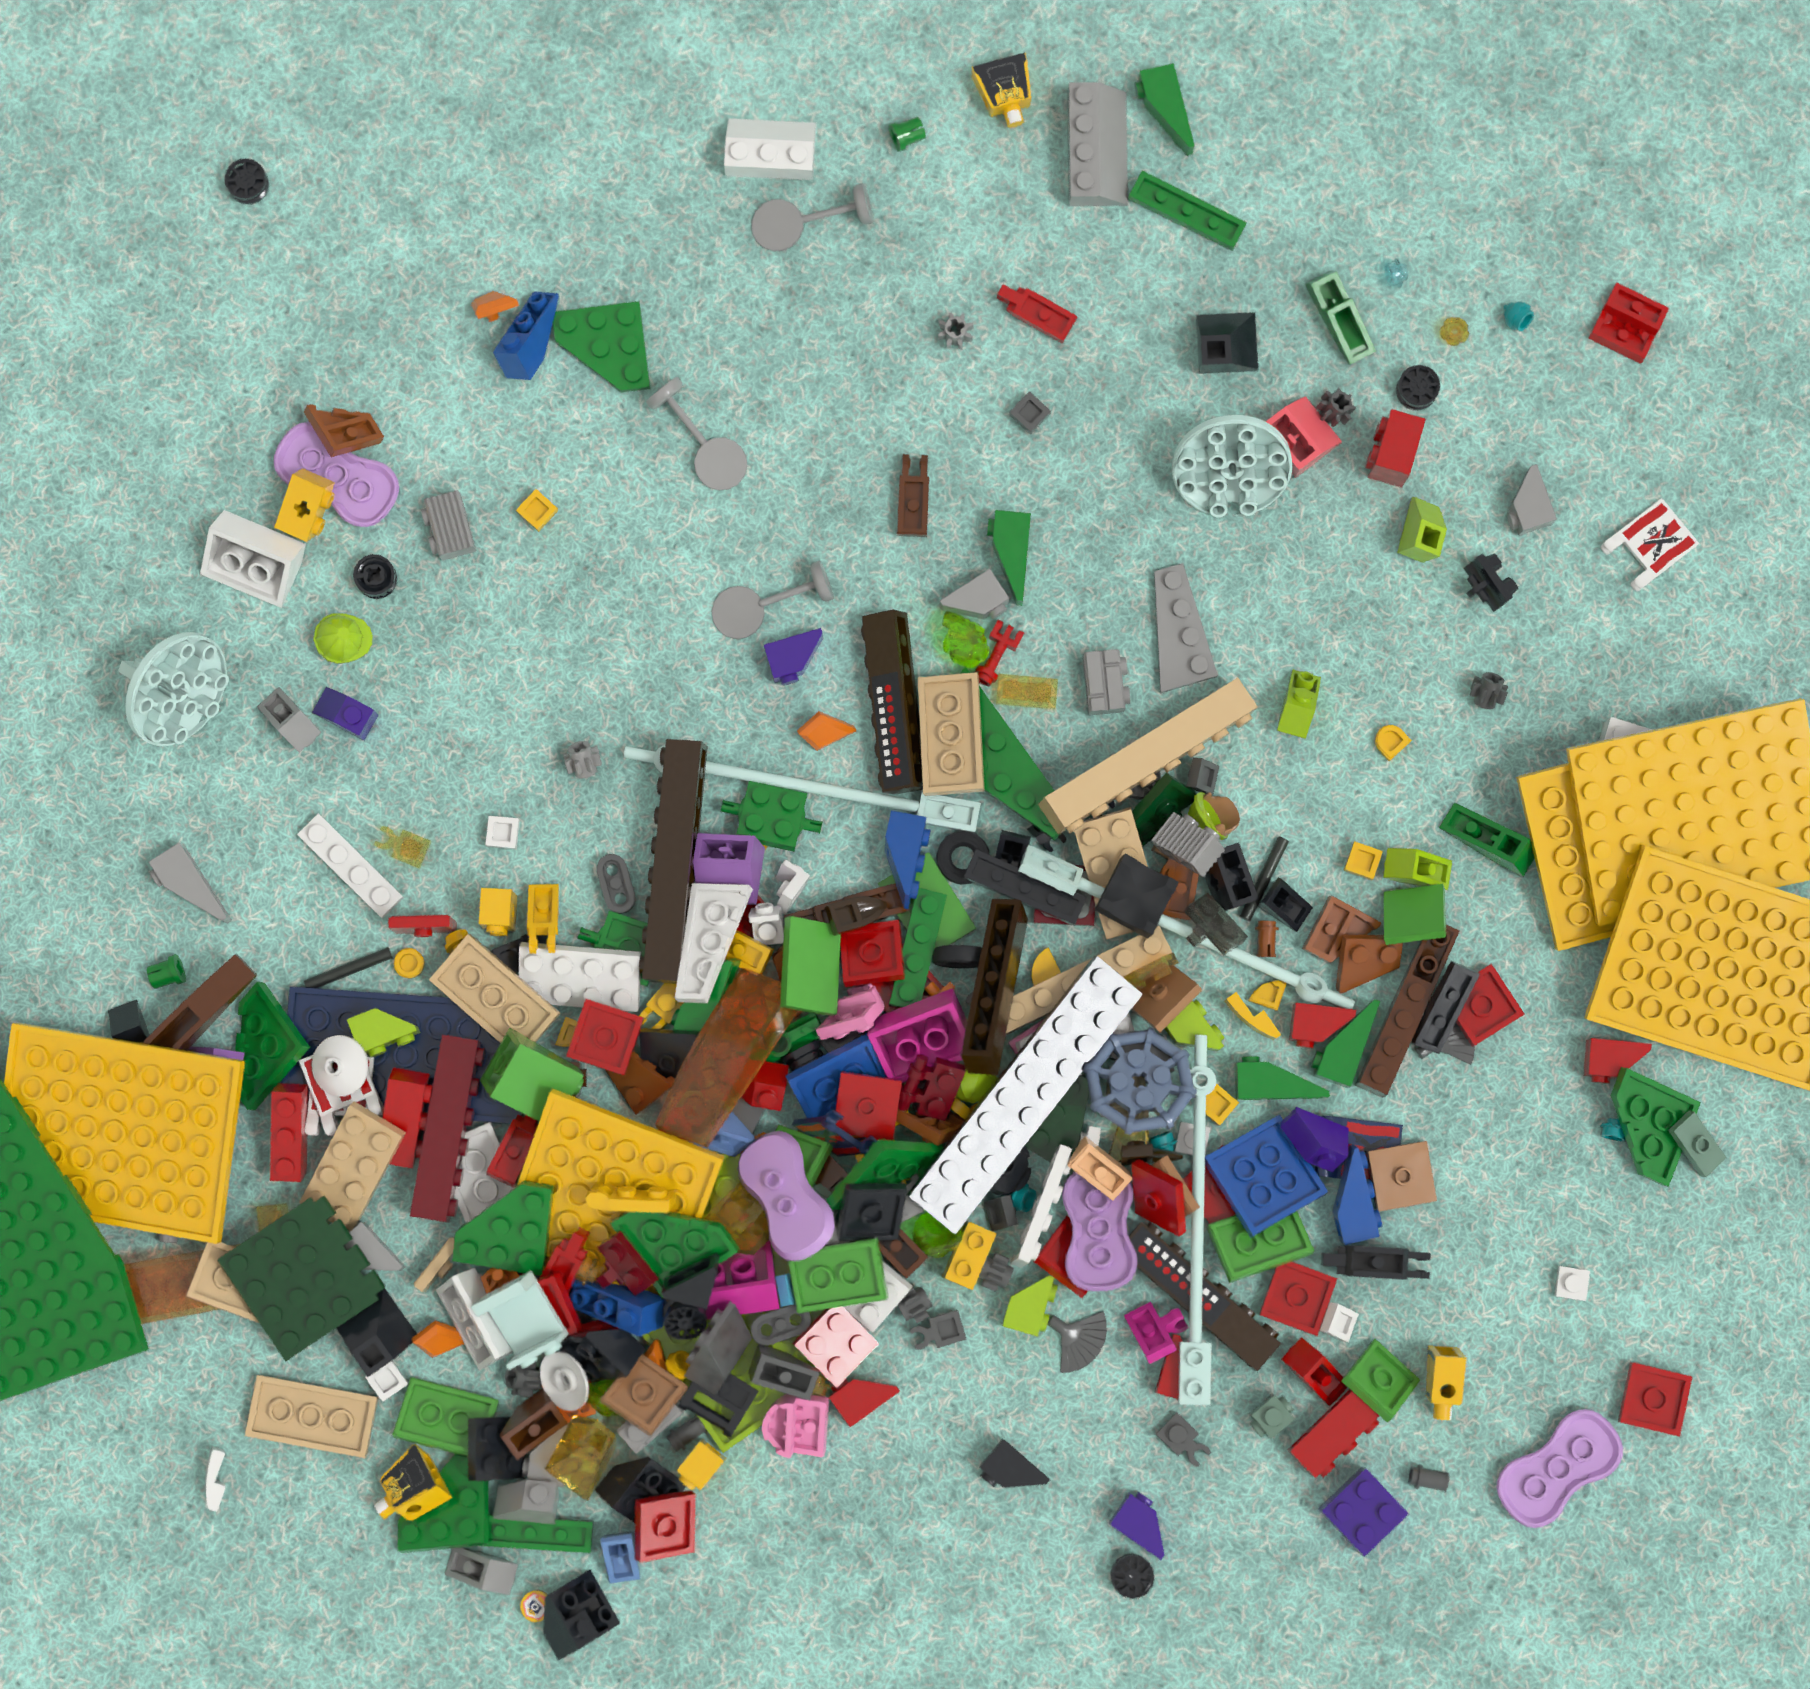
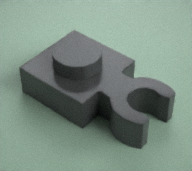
(944, 1330)
(1180, 1436)

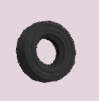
(945, 851)
(957, 956)

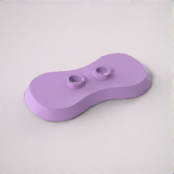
(362, 486)
(796, 1215)
(1100, 1246)
(1541, 1483)

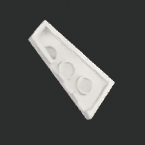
(709, 931)
(1040, 1209)

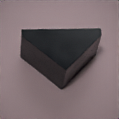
(1012, 847)
(1285, 904)
(128, 1023)
(692, 1284)

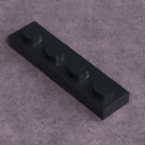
(1010, 882)

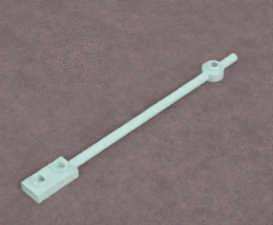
(939, 809)
(1068, 878)
(1194, 1355)

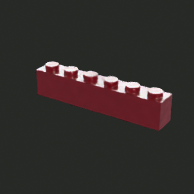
(446, 1129)

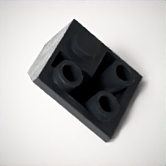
(1227, 343)
(377, 1334)
(604, 1353)
(636, 1481)
(577, 1615)

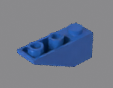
(527, 338)
(903, 847)
(1353, 1205)
(619, 1306)

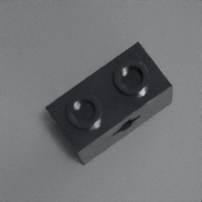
(1230, 879)

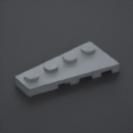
(1182, 643)

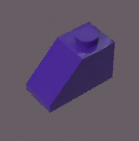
(792, 655)
(345, 713)
(1317, 1138)
(1139, 1523)

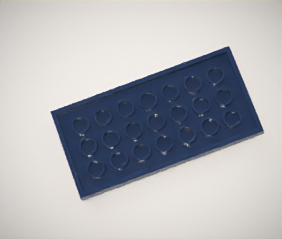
(325, 1014)

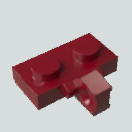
(624, 1265)

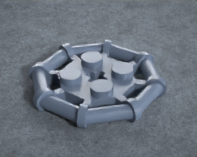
(1138, 1064)

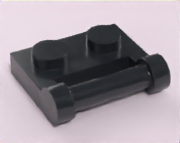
(733, 1394)

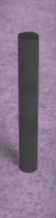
(1265, 877)
(349, 968)

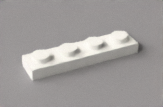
(350, 866)

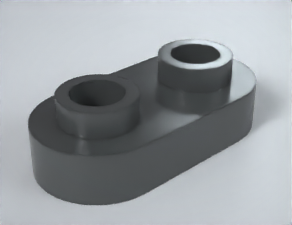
(616, 884)
(781, 1325)

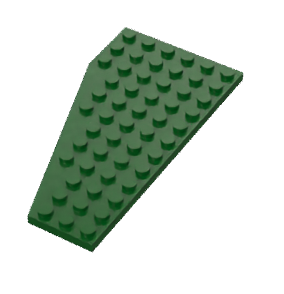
(60, 1281)

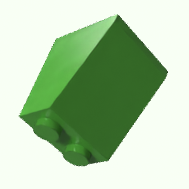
(525, 1074)

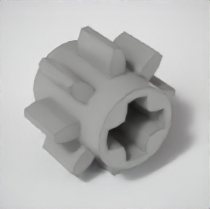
(950, 336)
(582, 759)

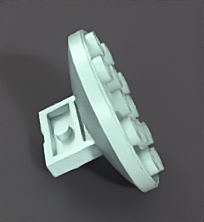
(1232, 462)
(174, 688)

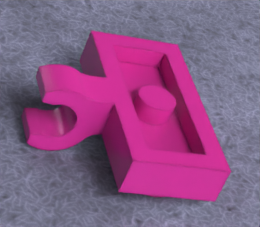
(1153, 1331)

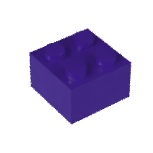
(1363, 1511)

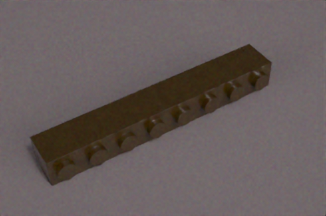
(674, 848)

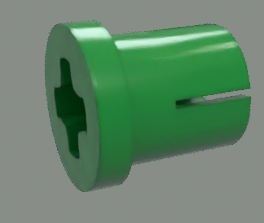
(901, 133)
(166, 972)

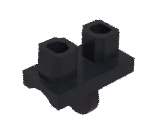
(1487, 583)

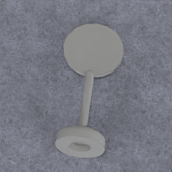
(779, 223)
(719, 461)
(740, 611)

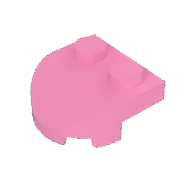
(853, 1013)
(797, 1425)

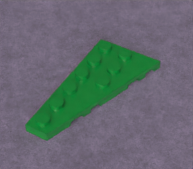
(1010, 771)

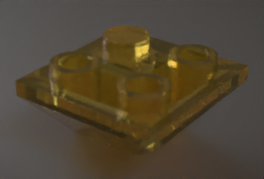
(743, 1220)
(582, 1455)

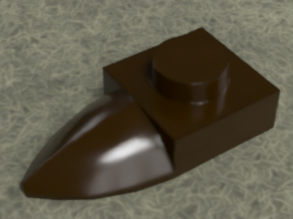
(853, 913)
(1139, 1150)

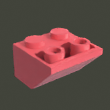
(1305, 434)

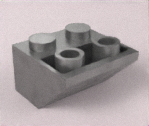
(718, 1349)

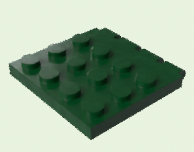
(302, 1276)

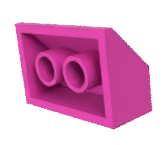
(924, 1027)
(745, 1282)

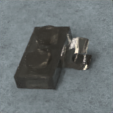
(1214, 924)

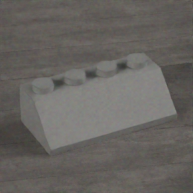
(1097, 145)

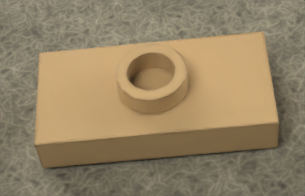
(437, 1267)

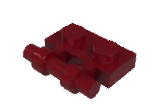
(940, 1088)

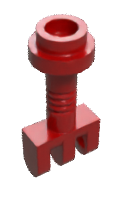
(987, 672)

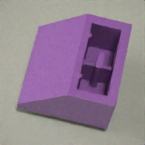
(729, 861)

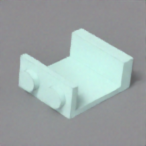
(524, 1319)

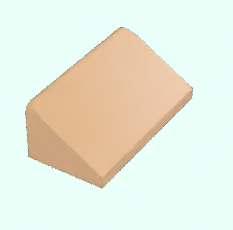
(1099, 1168)

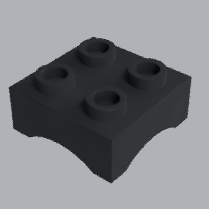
(1136, 896)

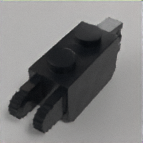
(1375, 1262)

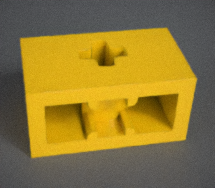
(294, 516)
(498, 911)
(969, 1256)
(700, 1465)

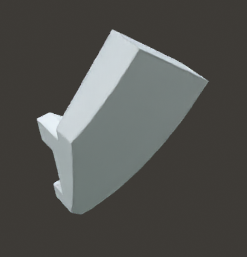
(213, 1488)

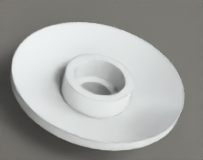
(351, 1064)
(564, 1381)

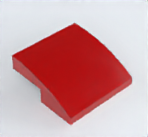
(1628, 323)

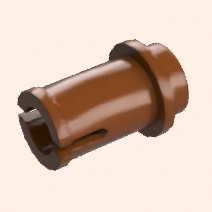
(1266, 938)

